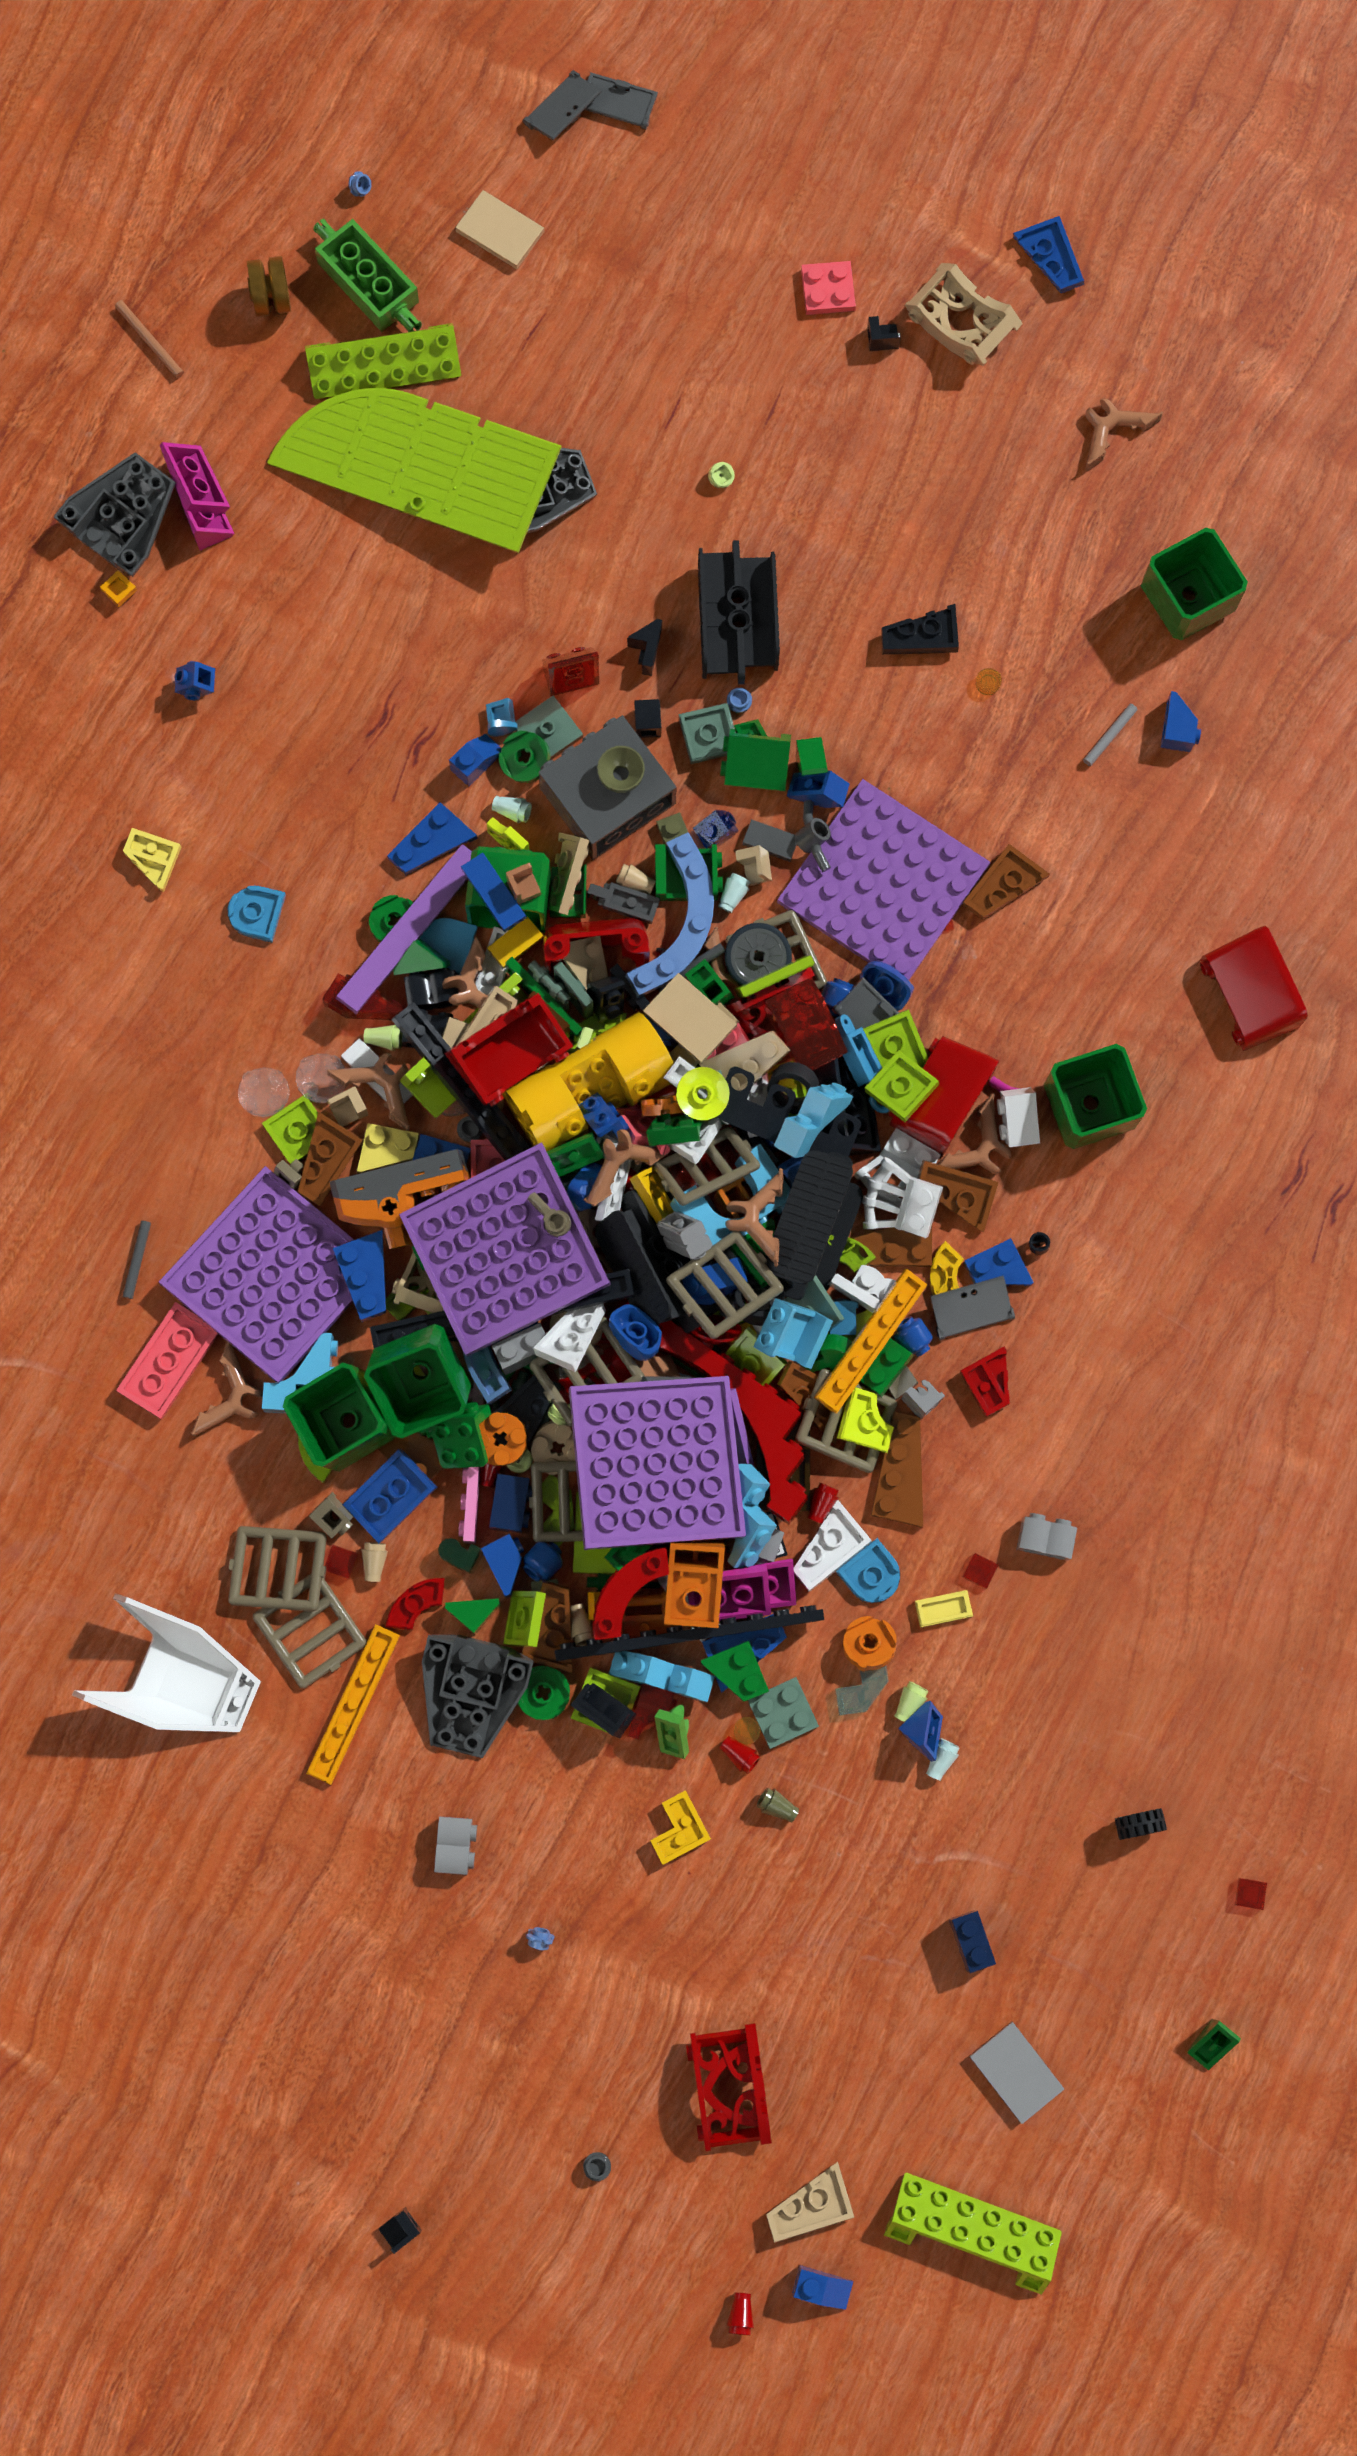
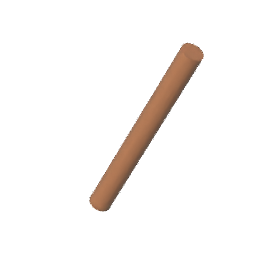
(149, 339)

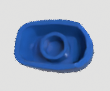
(888, 983)
(581, 1186)
(635, 1332)

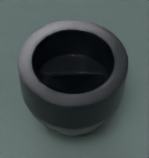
(1039, 1239)

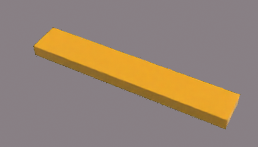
(870, 1341)
(353, 1704)

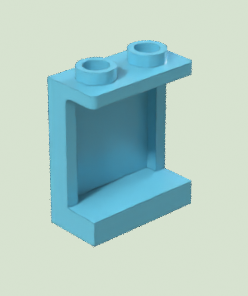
(793, 1333)

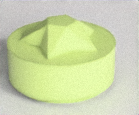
(721, 475)
(524, 1464)

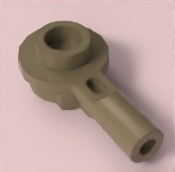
(556, 1221)

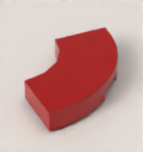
(415, 1601)

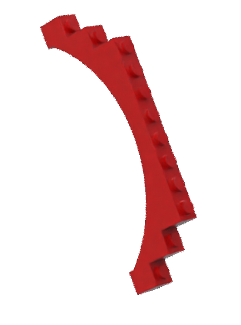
(766, 1412)

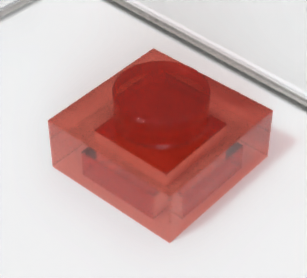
(341, 1561)

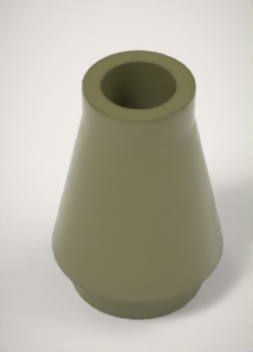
(776, 1805)

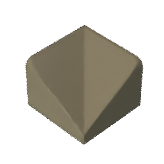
(902, 1383)

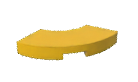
(945, 1269)

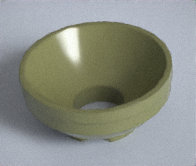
(625, 758)

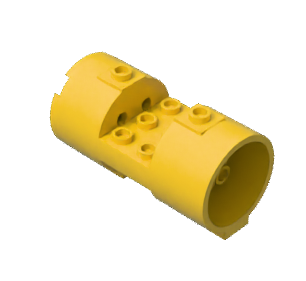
(618, 1064)

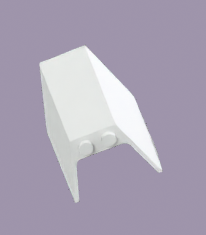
(182, 1680)

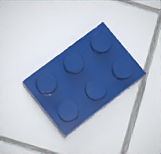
(389, 1496)

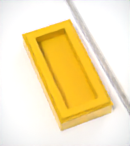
(515, 942)

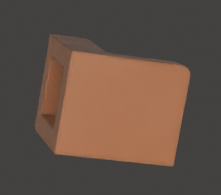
(523, 883)

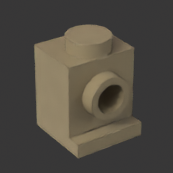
(323, 1517)

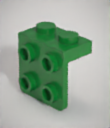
(460, 1438)

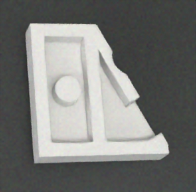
(694, 1150)

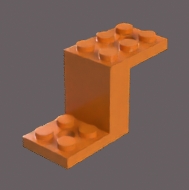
(695, 1568)

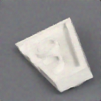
(570, 1337)
(831, 1548)

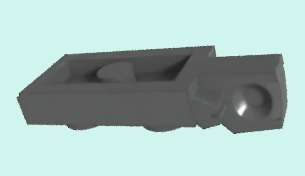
(625, 901)

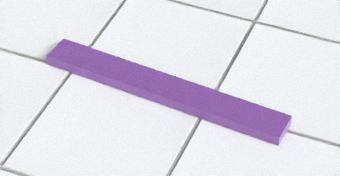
(407, 929)

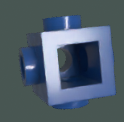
(194, 680)

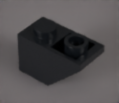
(607, 997)

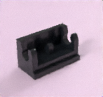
(603, 1710)

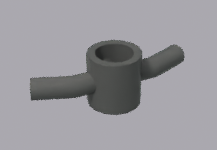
(813, 836)

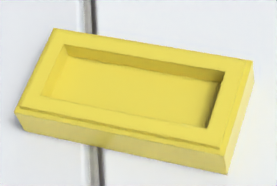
(943, 1608)

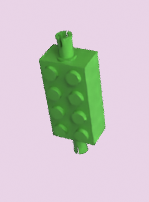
(367, 275)

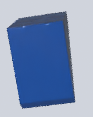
(924, 1730)

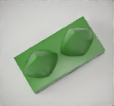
(672, 1731)

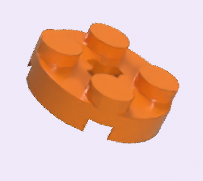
(664, 1105)
(515, 1436)
(874, 1629)

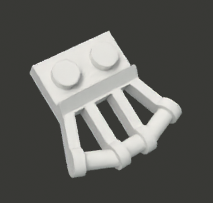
(904, 1152)
(917, 1205)

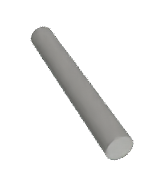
(1110, 734)

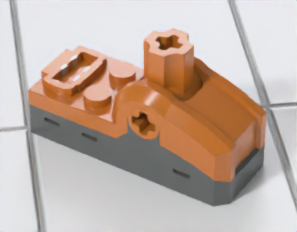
(368, 1195)

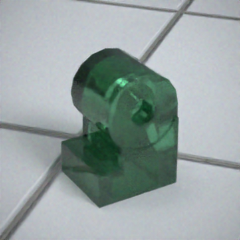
(457, 1556)

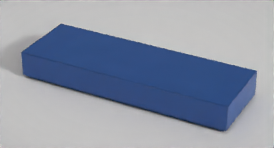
(493, 892)

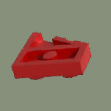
(989, 1381)

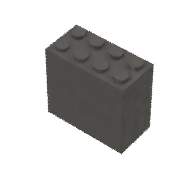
(590, 807)

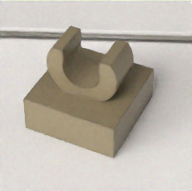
(290, 1173)

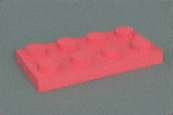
(168, 1361)

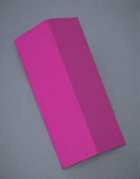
(198, 492)
(754, 1589)

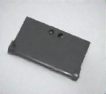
(617, 103)
(558, 108)
(863, 1007)
(972, 1311)

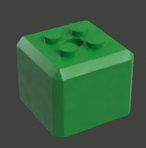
(1196, 565)
(502, 862)
(1106, 1078)
(411, 1400)
(319, 1413)

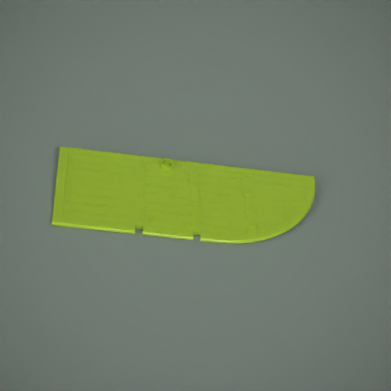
(423, 461)

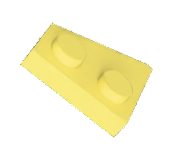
(152, 856)
(386, 1147)

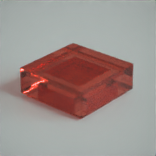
(980, 1571)
(1251, 1893)

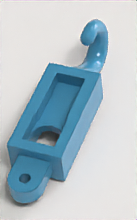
(860, 1056)

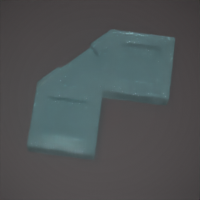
(860, 1697)

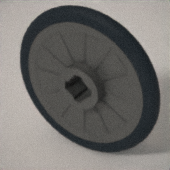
(758, 938)

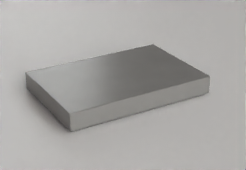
(1016, 2072)

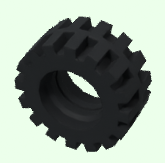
(1140, 1824)

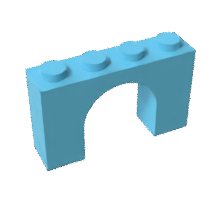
(714, 1223)

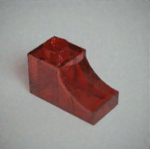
(649, 1702)

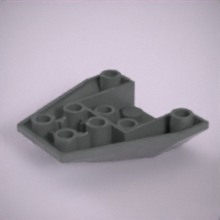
(565, 490)
(120, 512)
(470, 1690)

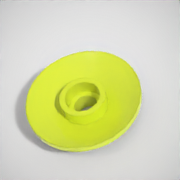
(716, 1088)

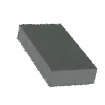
(776, 841)

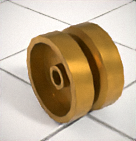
(268, 286)

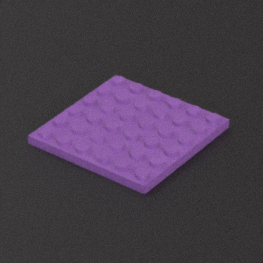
(888, 881)
(492, 1251)
(265, 1275)
(656, 1462)

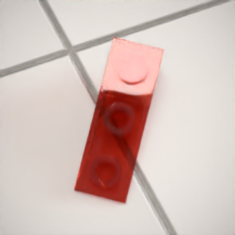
(375, 1008)

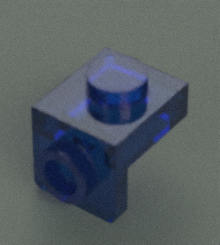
(715, 827)

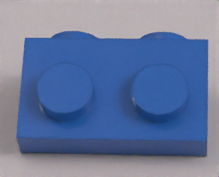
(602, 1116)

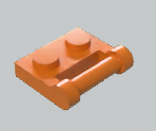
(636, 1623)

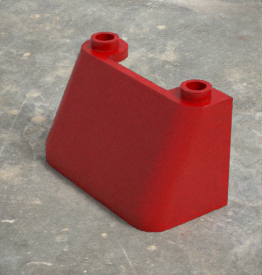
(624, 933)
(1256, 988)
(509, 1049)
(961, 1079)

